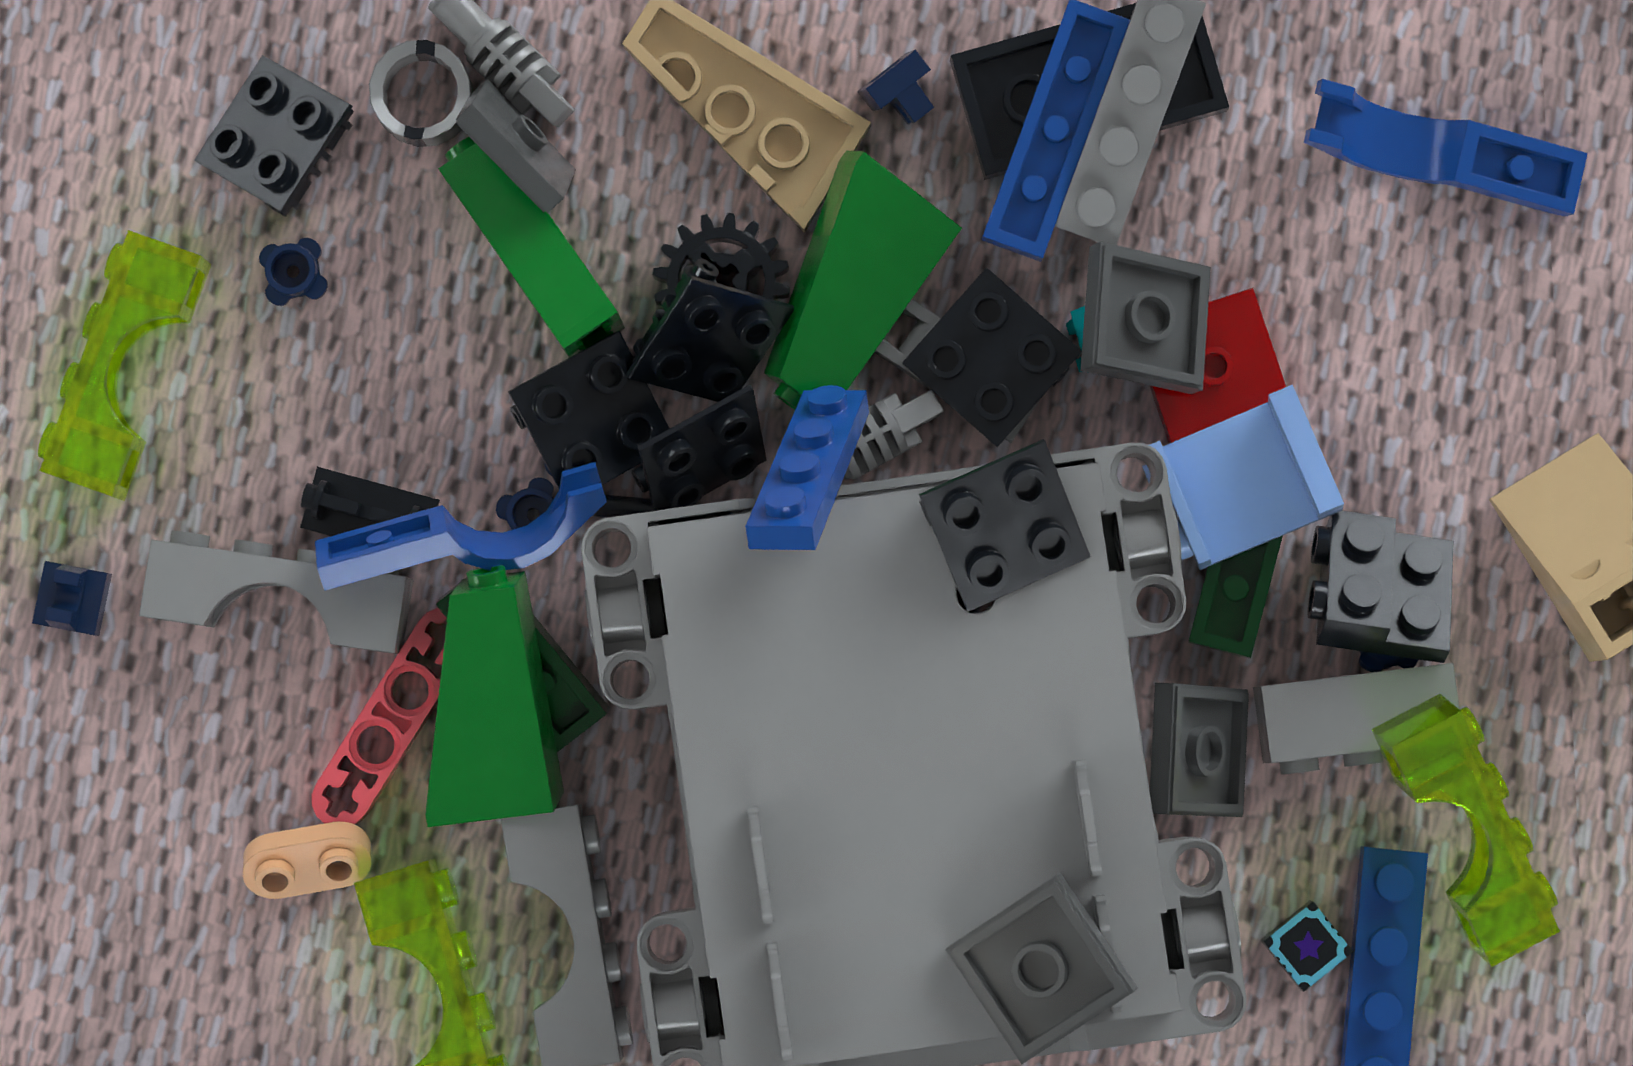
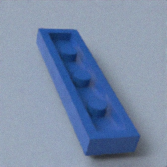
(1055, 130)
(808, 470)
(1384, 957)

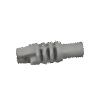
(505, 59)
(891, 431)

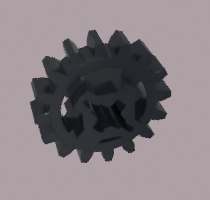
(744, 263)

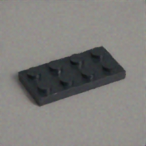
(1002, 78)

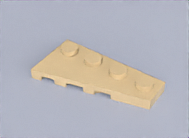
(755, 110)

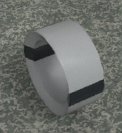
(391, 64)

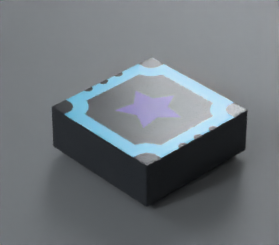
(1307, 945)

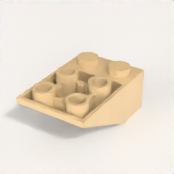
(1578, 539)

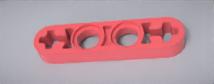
(387, 713)

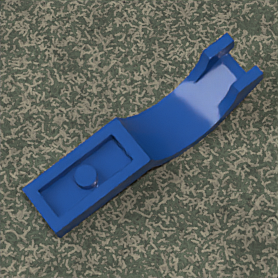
(1446, 151)
(437, 534)

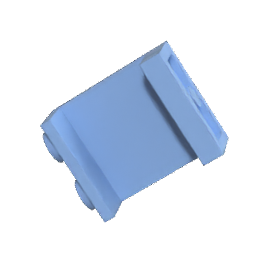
(1248, 480)

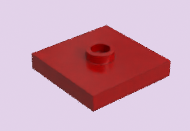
(1237, 369)

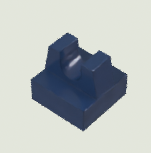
(899, 88)
(71, 598)

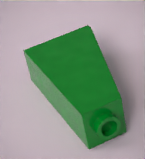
(531, 250)
(857, 276)
(493, 712)

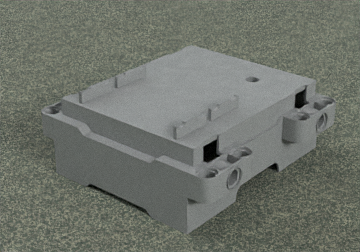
(900, 772)

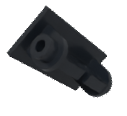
(346, 503)

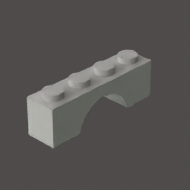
(1129, 118)
(198, 583)
(554, 857)

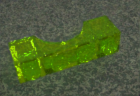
(146, 290)
(1497, 893)
(413, 914)

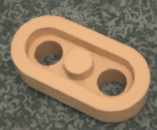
(305, 860)

